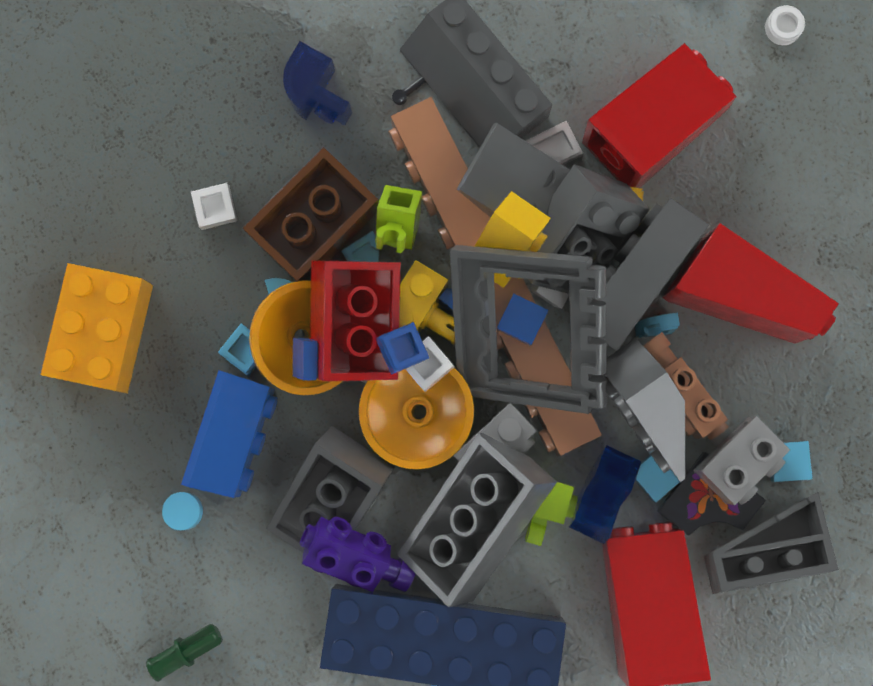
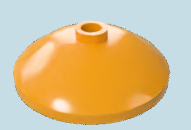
(273, 334)
(411, 442)

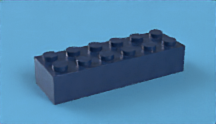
(439, 644)

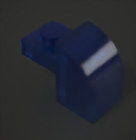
(305, 85)
(603, 493)

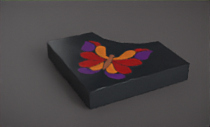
(696, 504)

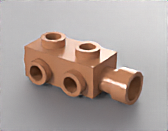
(693, 392)

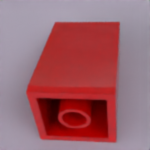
(657, 117)
(750, 289)
(654, 607)

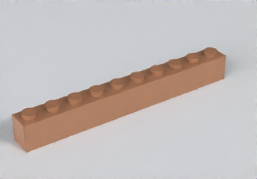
(440, 169)

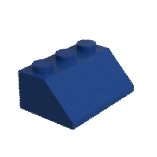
(230, 436)

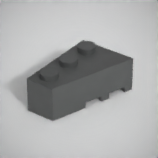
(775, 551)

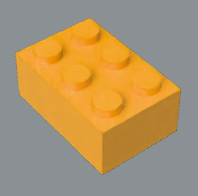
(97, 328)

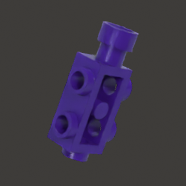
(353, 556)

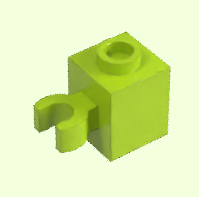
(398, 218)
(556, 507)

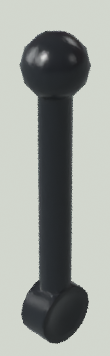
(400, 96)

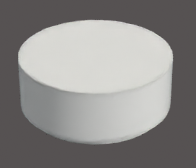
(784, 25)

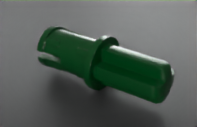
(184, 652)

